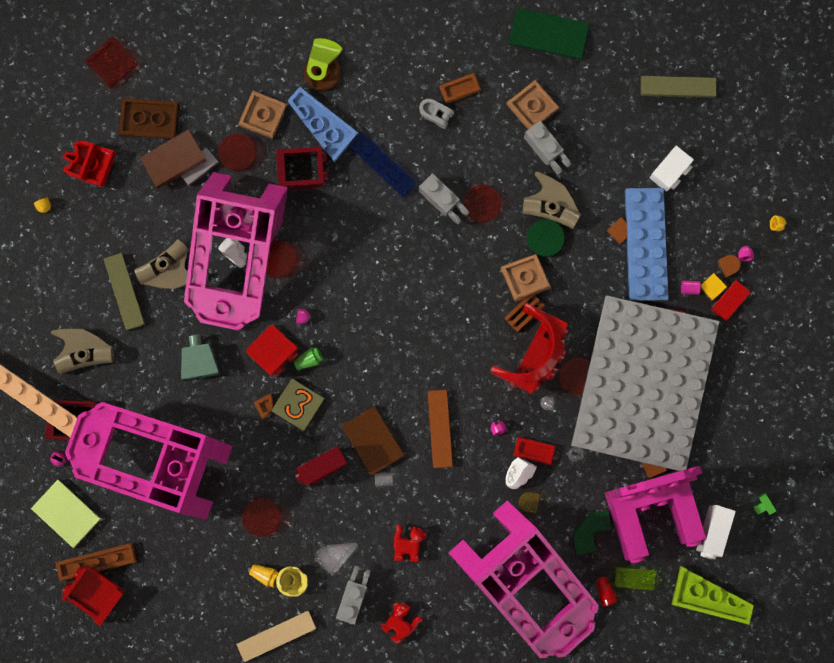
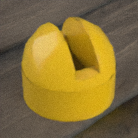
(43, 205)
(777, 223)

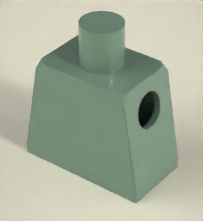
(198, 360)

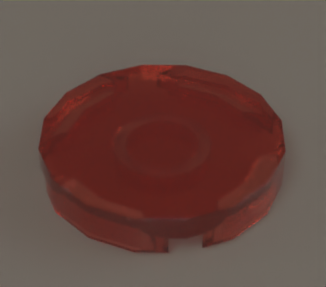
(237, 152)
(482, 203)
(281, 259)
(574, 375)
(261, 517)

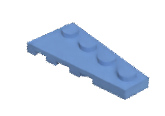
(325, 126)

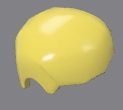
(291, 581)

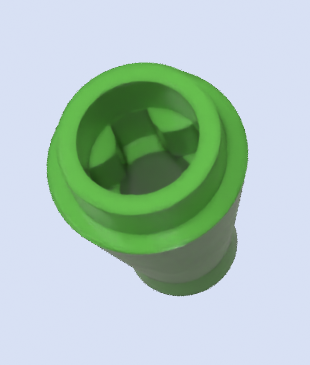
(310, 358)

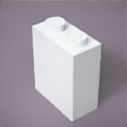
(716, 529)

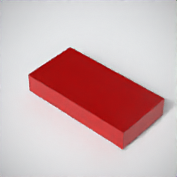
(730, 300)
(534, 451)

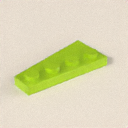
(705, 597)

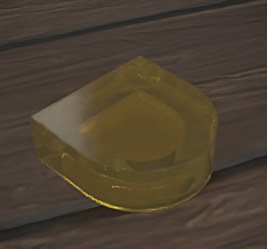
(529, 502)

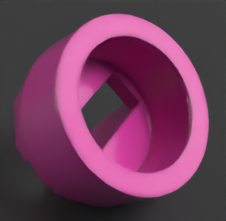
(746, 254)
(303, 316)
(498, 429)
(59, 454)

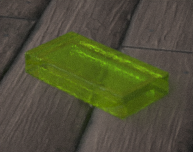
(634, 578)

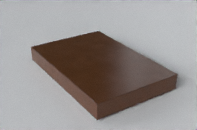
(148, 118)
(173, 159)
(372, 440)

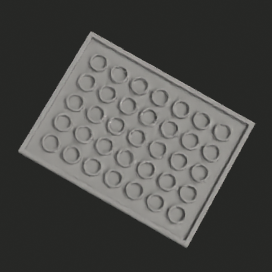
(645, 383)

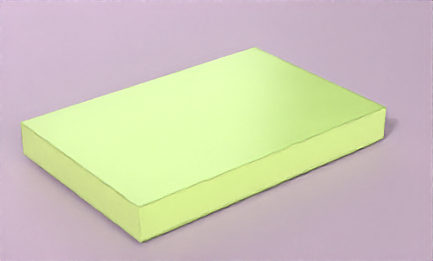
(66, 513)

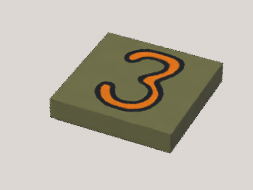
(298, 404)

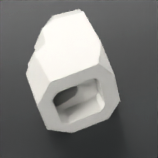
(234, 252)
(519, 473)

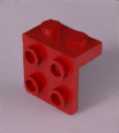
(272, 351)

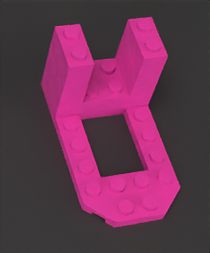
(238, 219)
(177, 469)
(667, 489)
(516, 563)

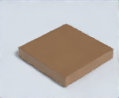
(532, 105)
(263, 115)
(525, 278)

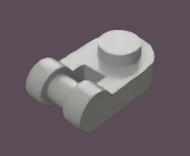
(429, 110)

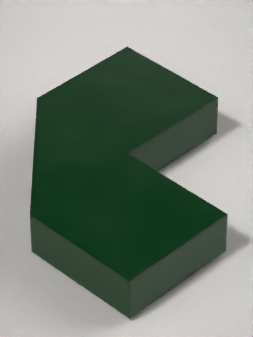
(583, 536)

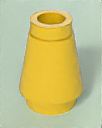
(264, 574)

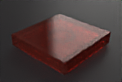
(111, 62)

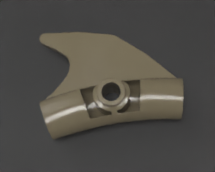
(552, 195)
(172, 275)
(76, 344)

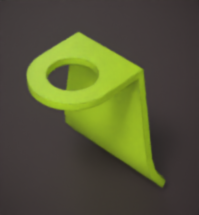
(321, 55)

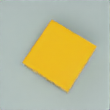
(712, 286)

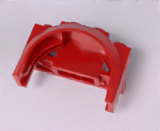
(541, 355)

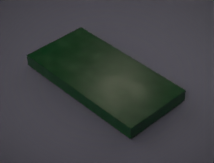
(548, 33)

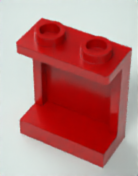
(93, 593)

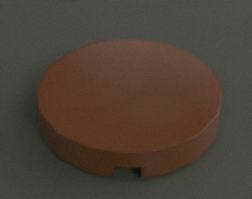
(329, 81)

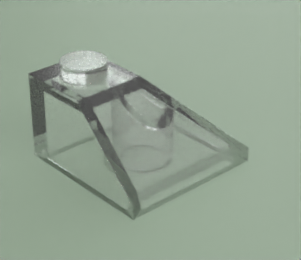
(335, 556)

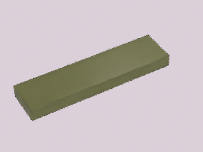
(678, 86)
(124, 291)

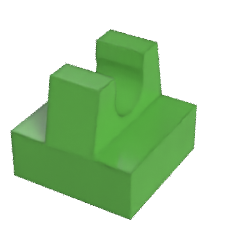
(764, 505)

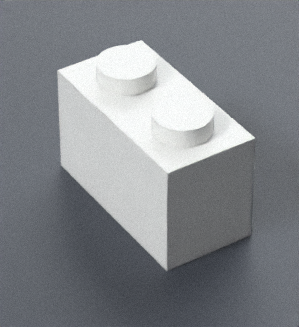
(671, 169)

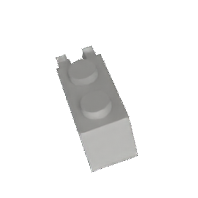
(546, 146)
(442, 197)
(353, 598)

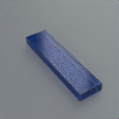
(382, 164)

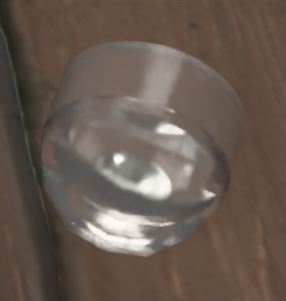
(547, 403)
(574, 458)

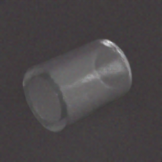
(383, 479)

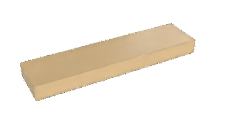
(276, 636)

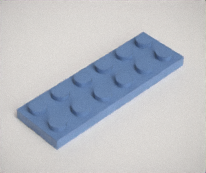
(646, 244)

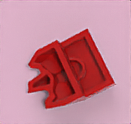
(89, 163)

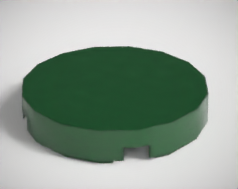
(545, 238)

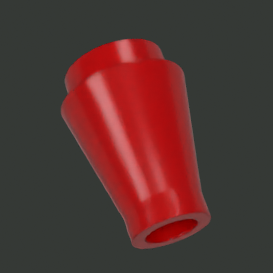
(605, 592)

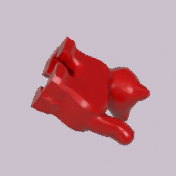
(408, 546)
(398, 624)

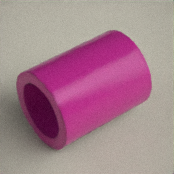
(690, 287)

